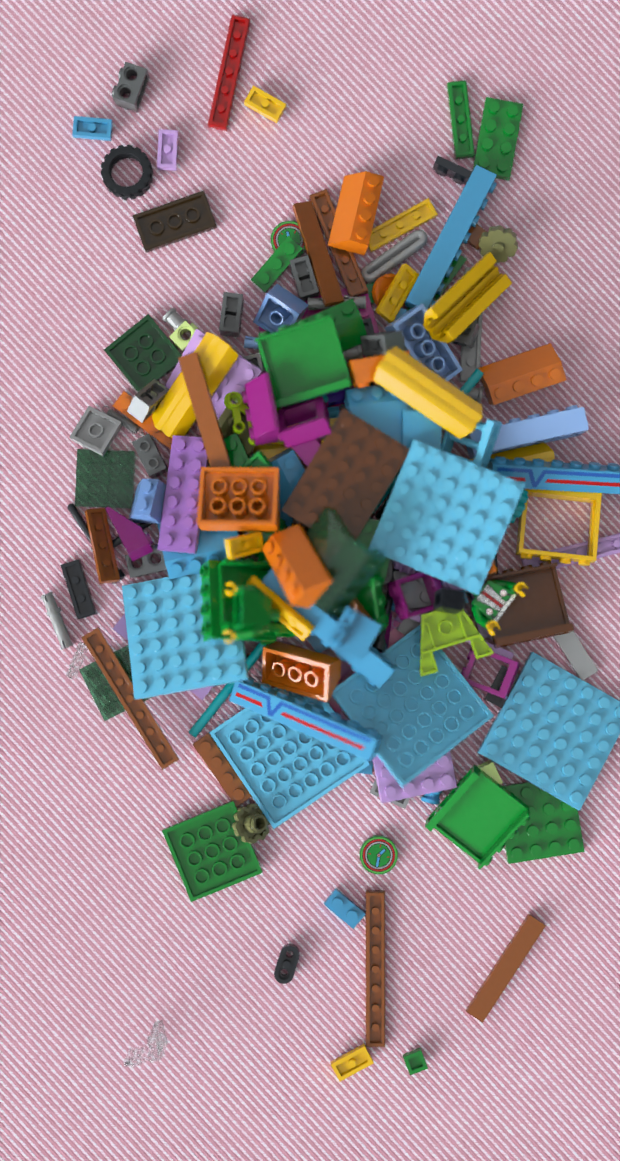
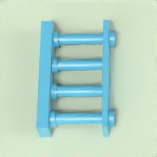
(483, 448)

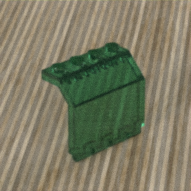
(344, 559)

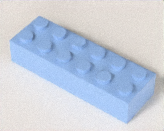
(536, 430)

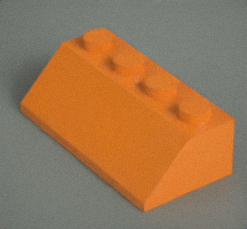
(356, 212)
(522, 374)
(297, 566)
(300, 670)

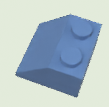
(279, 309)
(148, 502)

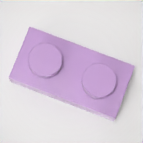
(167, 150)

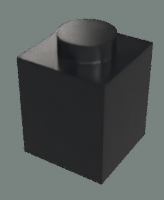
(449, 600)

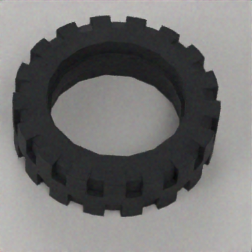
(122, 153)

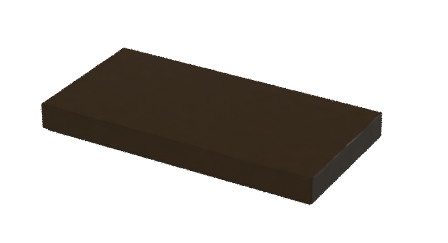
(174, 221)

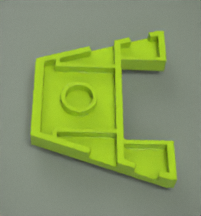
(444, 630)

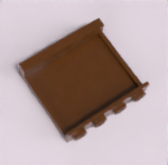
(536, 614)

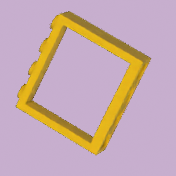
(565, 558)

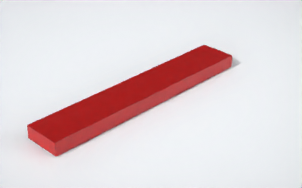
(229, 72)

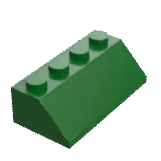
(347, 323)

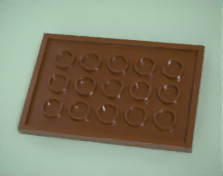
(347, 474)

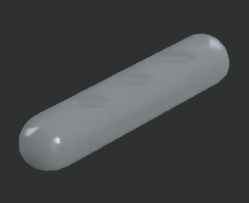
(394, 256)

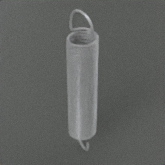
(126, 423)

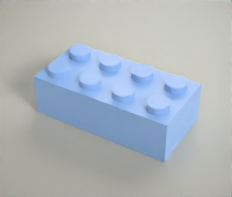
(429, 352)

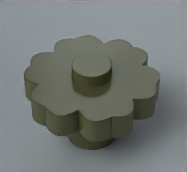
(499, 242)
(250, 824)

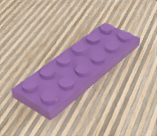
(180, 507)

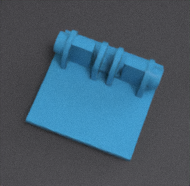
(354, 633)

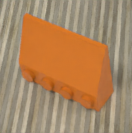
(239, 499)

